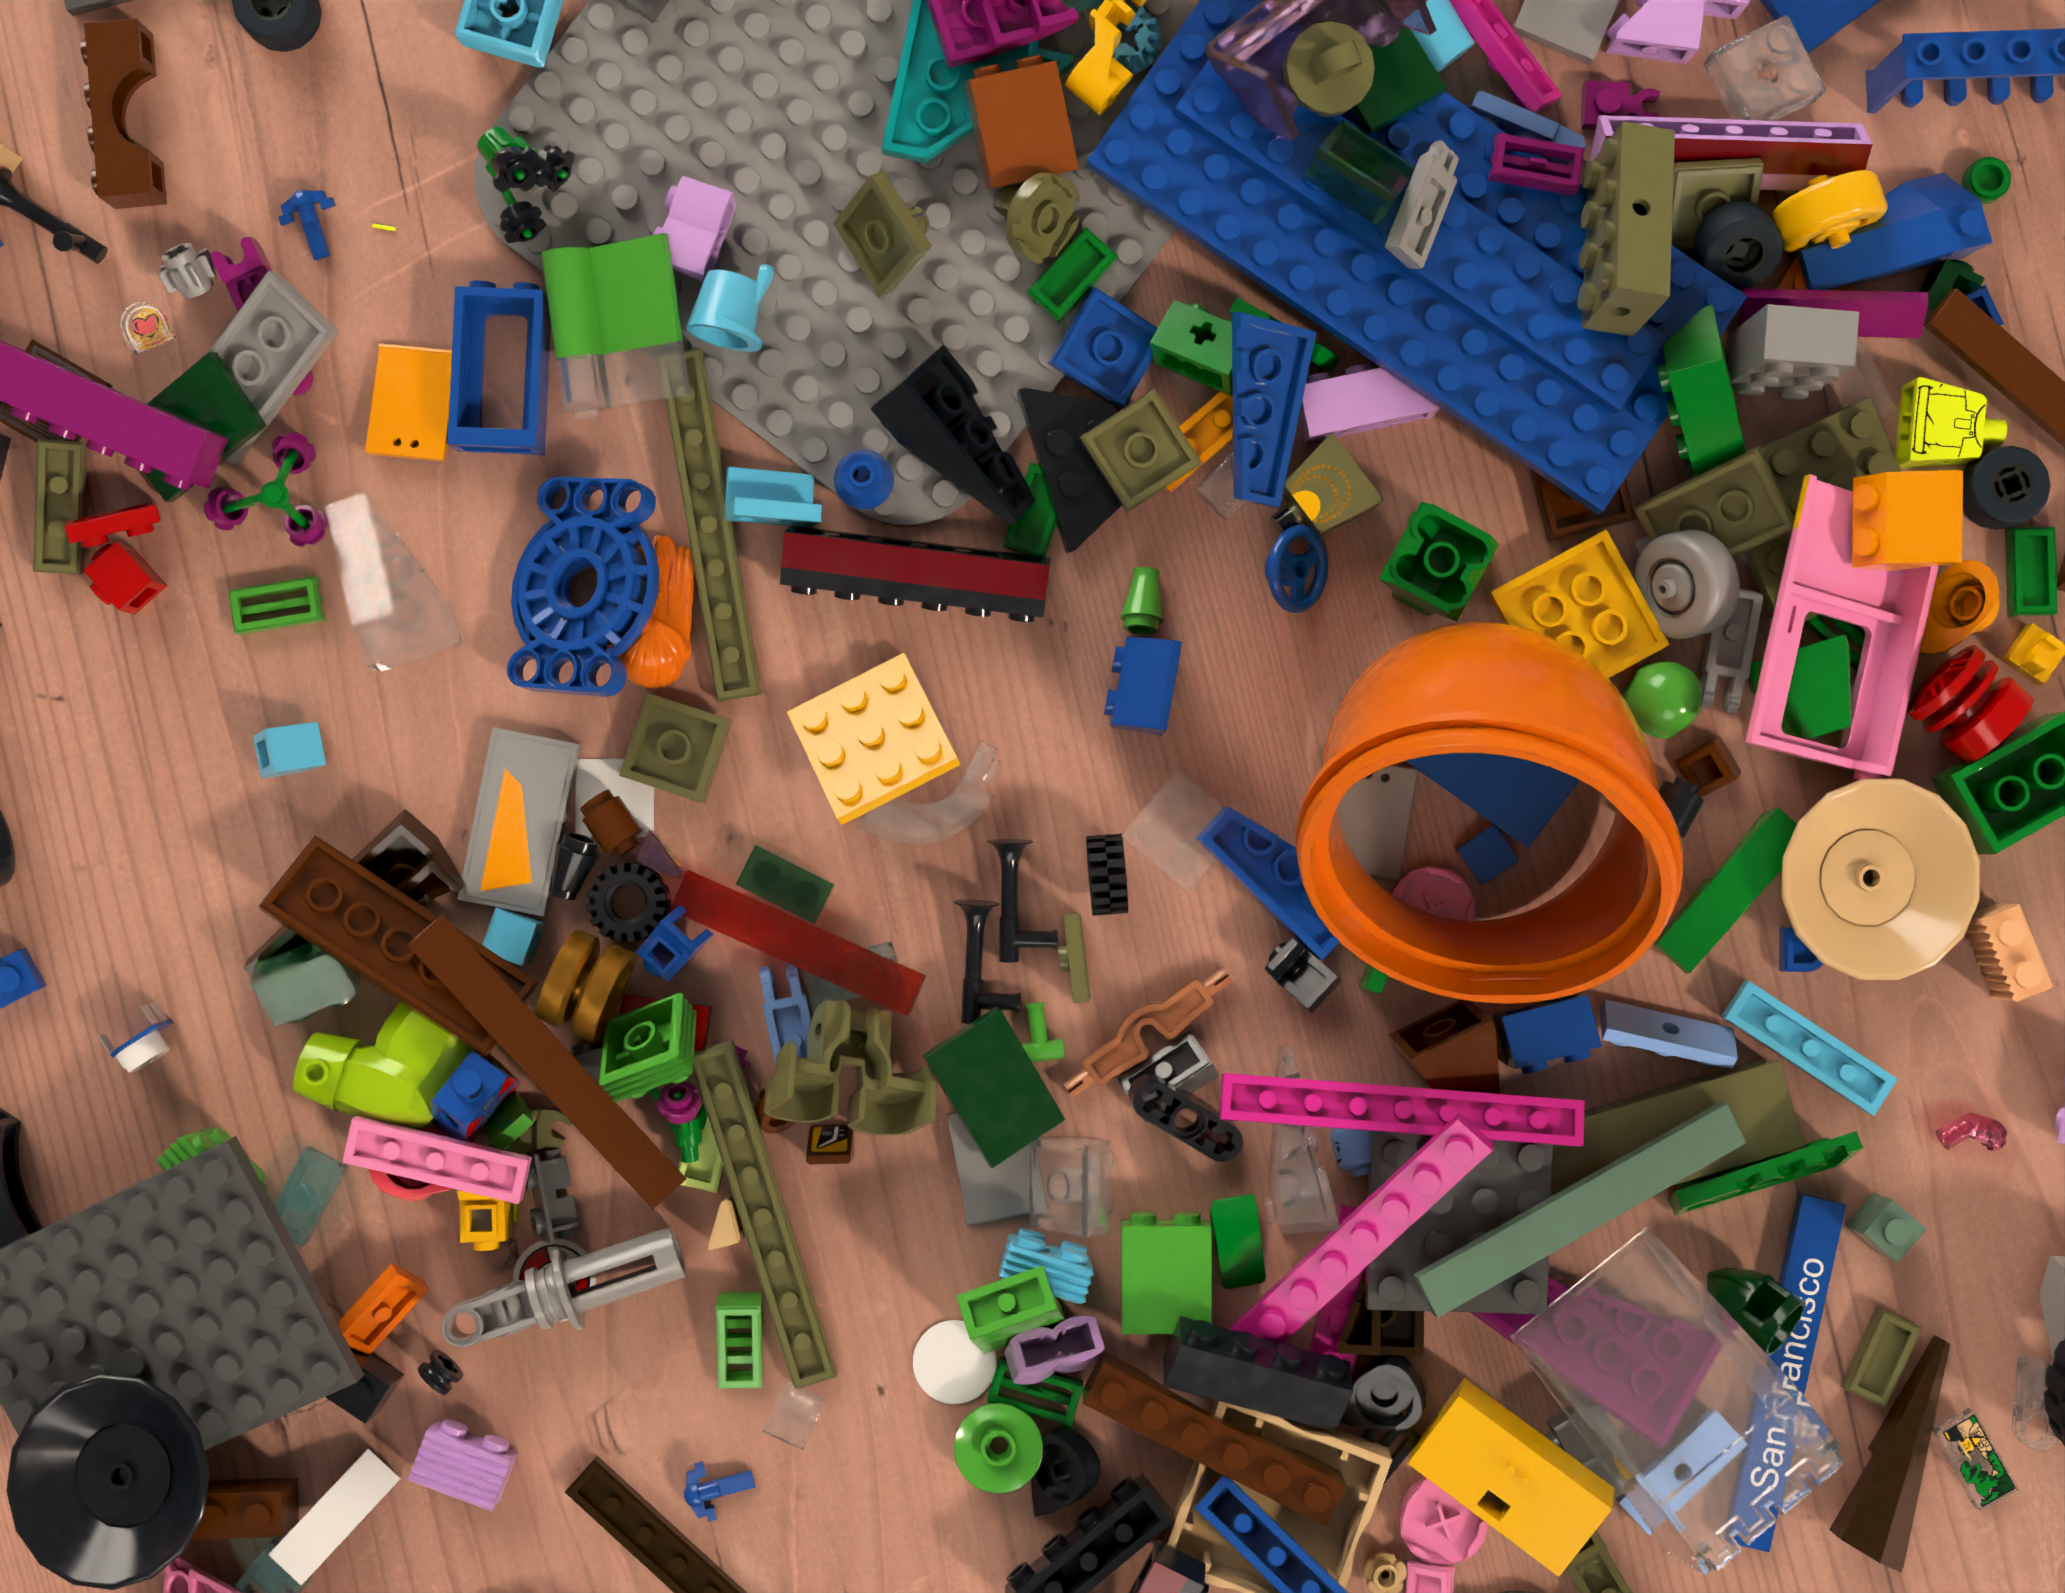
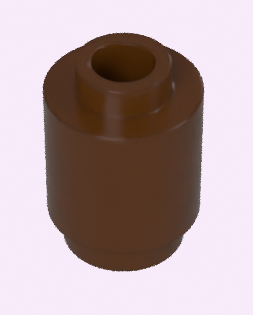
(611, 823)

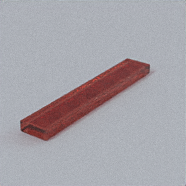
(799, 943)

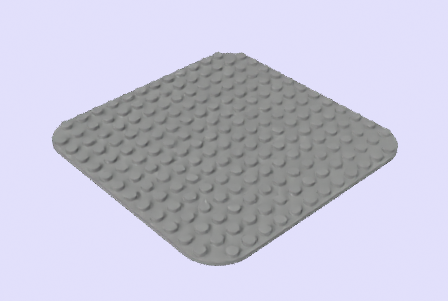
(793, 121)

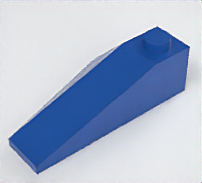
(1922, 227)

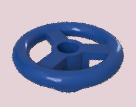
(1291, 569)

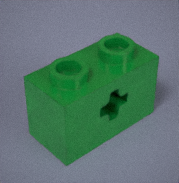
(1195, 346)

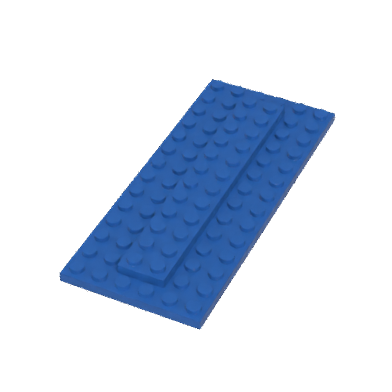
(1478, 329)

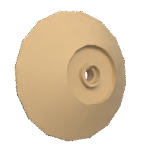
(1919, 888)

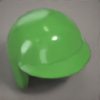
(1664, 698)

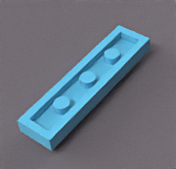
(1809, 1047)

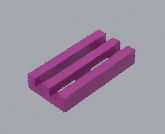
(1532, 179)

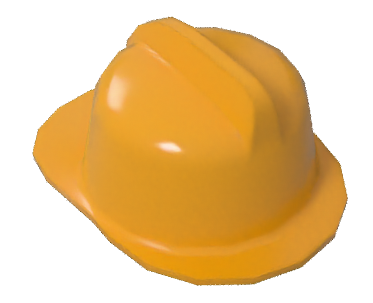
(1961, 604)

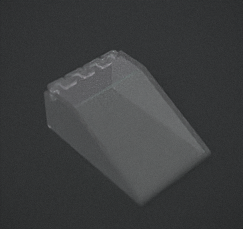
(1678, 1403)

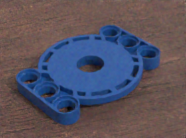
(562, 547)

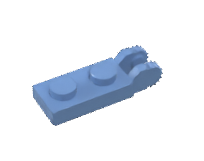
(1523, 123)
(787, 1017)

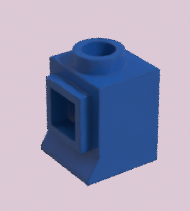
(668, 948)

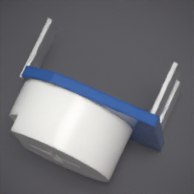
(145, 1046)

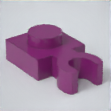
(1612, 100)

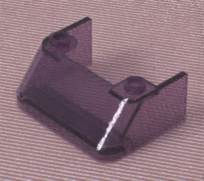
(1254, 48)

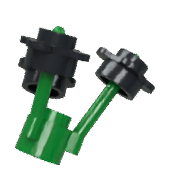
(514, 166)

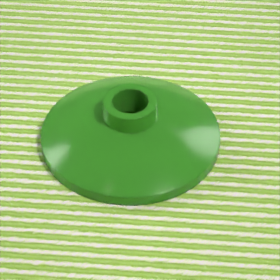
(994, 1469)

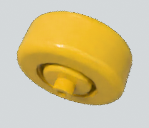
(1830, 210)

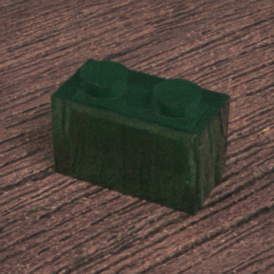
(302, 982)

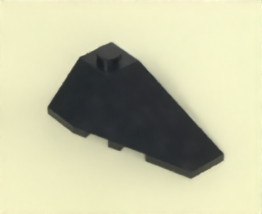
(943, 426)

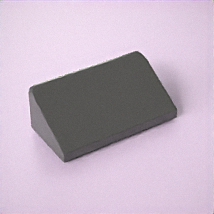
(1179, 1063)

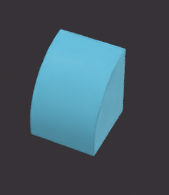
(289, 749)
(513, 936)

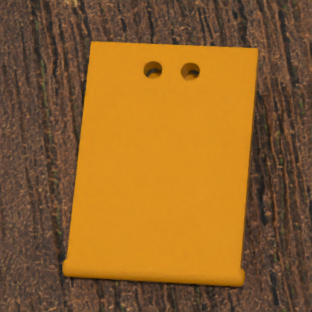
(410, 403)

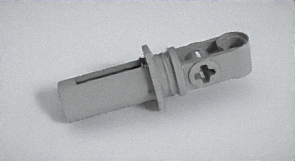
(553, 1293)

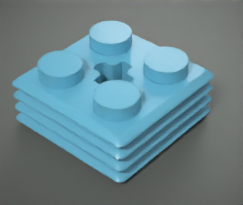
(518, 38)
(1066, 1266)

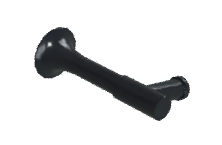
(65, 235)
(1009, 935)
(972, 998)

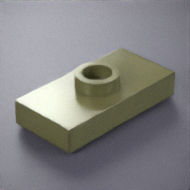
(1073, 957)

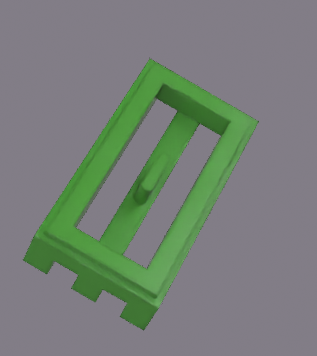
(313, 600)

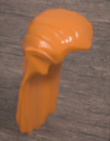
(665, 643)

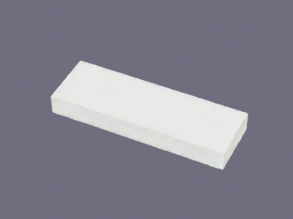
(334, 1517)

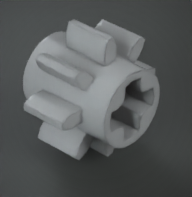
(187, 270)

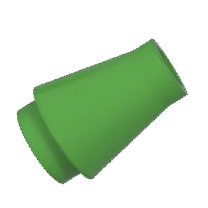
(1143, 603)

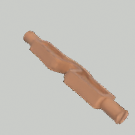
(1129, 1048)

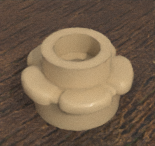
(1384, 1562)

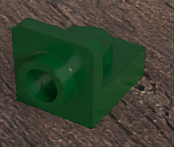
(1946, 277)

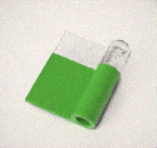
(615, 324)

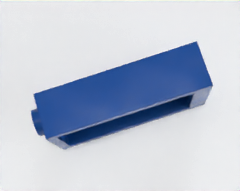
(471, 310)

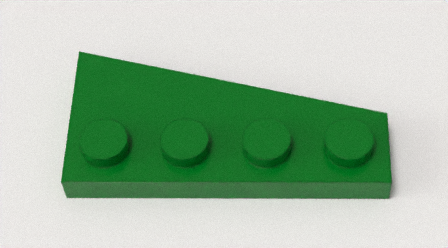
(1772, 1171)

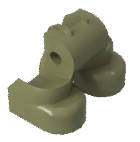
(857, 1039)

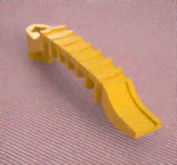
(1099, 76)

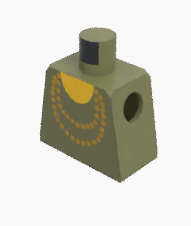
(1326, 491)

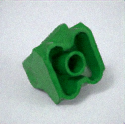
(1438, 562)
(1818, 689)

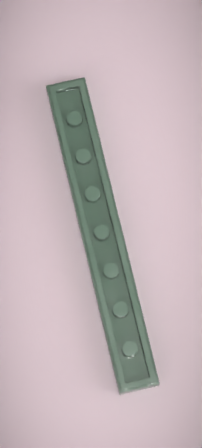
(1579, 1209)

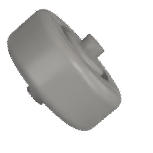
(1688, 582)

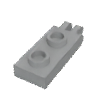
(1423, 206)

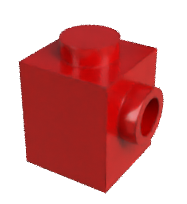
(123, 577)

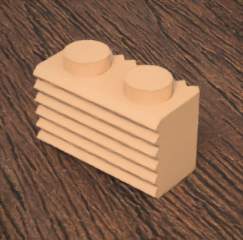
(2007, 953)

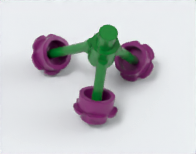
(303, 523)
(680, 1108)

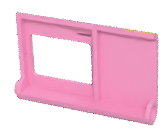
(1884, 603)

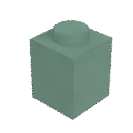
(1885, 1227)

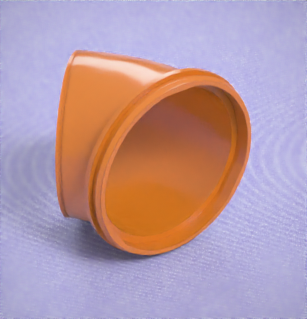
(1517, 698)

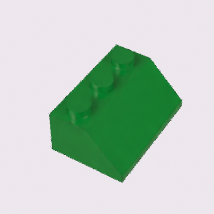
(1701, 394)

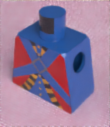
(471, 1097)

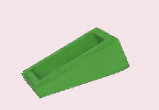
(732, 1312)

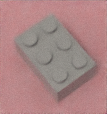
(1791, 350)

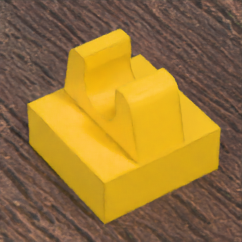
(2035, 654)

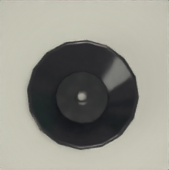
(70, 1491)

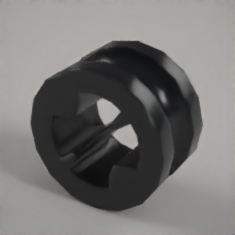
(440, 1372)

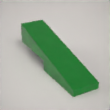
(1728, 892)

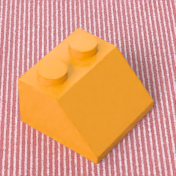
(1907, 519)

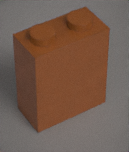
(1020, 121)

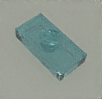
(308, 1193)

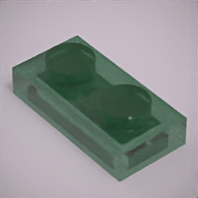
(785, 884)

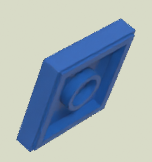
(1105, 348)

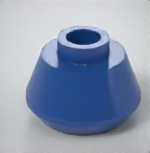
(856, 490)

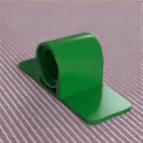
(1238, 1240)

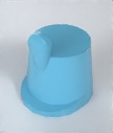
(1449, 40)
(729, 309)

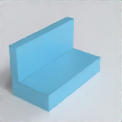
(770, 497)

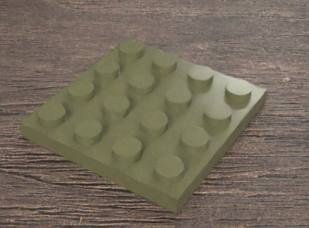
(1834, 450)

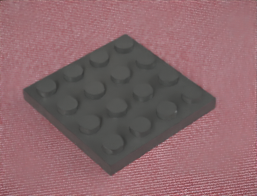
(1492, 1193)

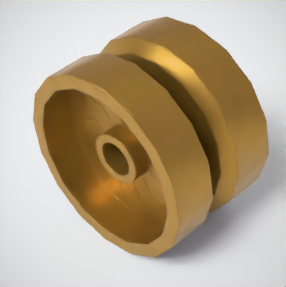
(585, 985)

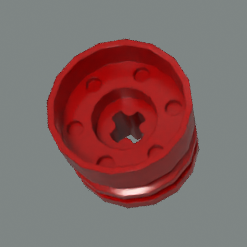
(1974, 710)

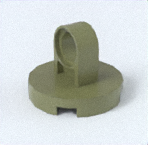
(1329, 68)
(1039, 216)

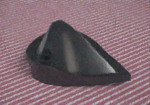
(1383, 1392)
(1066, 1470)

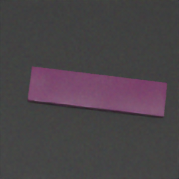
(1879, 311)

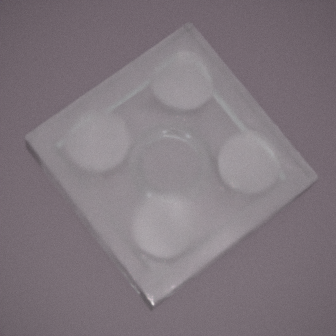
(1169, 826)

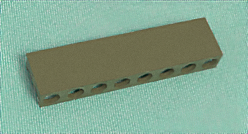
(1752, 1091)

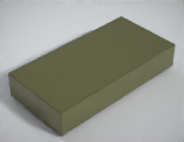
(1881, 1357)

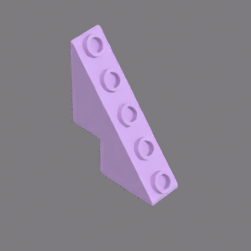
(1667, 28)

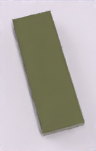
(59, 500)

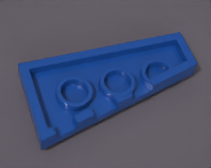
(1268, 393)
(1269, 873)

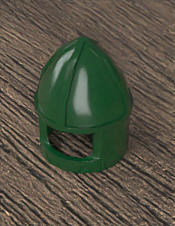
(1757, 1304)

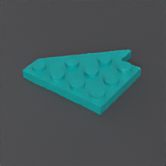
(930, 100)

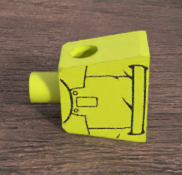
(1943, 425)

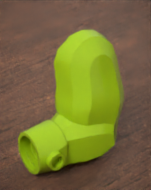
(382, 1080)

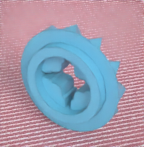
(1146, 42)

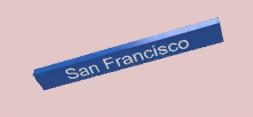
(1807, 1275)

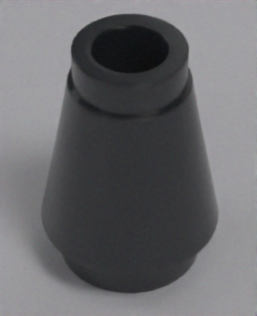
(572, 864)

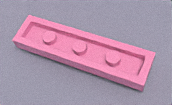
(437, 1159)

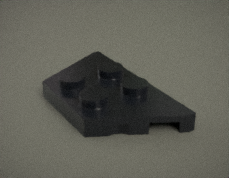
(1072, 479)

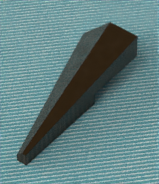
(401, 855)
(1381, 1330)
(1884, 1499)

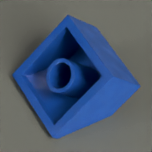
(1144, 684)

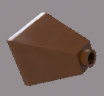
(1453, 1048)

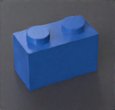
(1547, 1032)

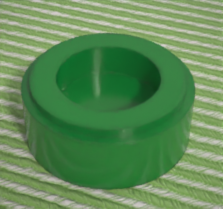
(1987, 179)

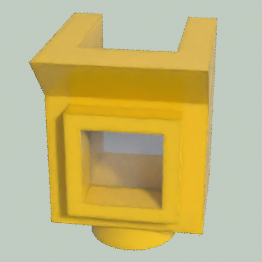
(484, 1221)

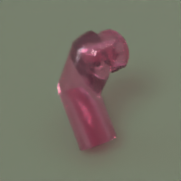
(1976, 1127)

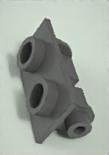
(550, 1212)

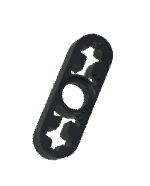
(1176, 1101)

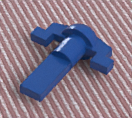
(304, 202)
(697, 1493)

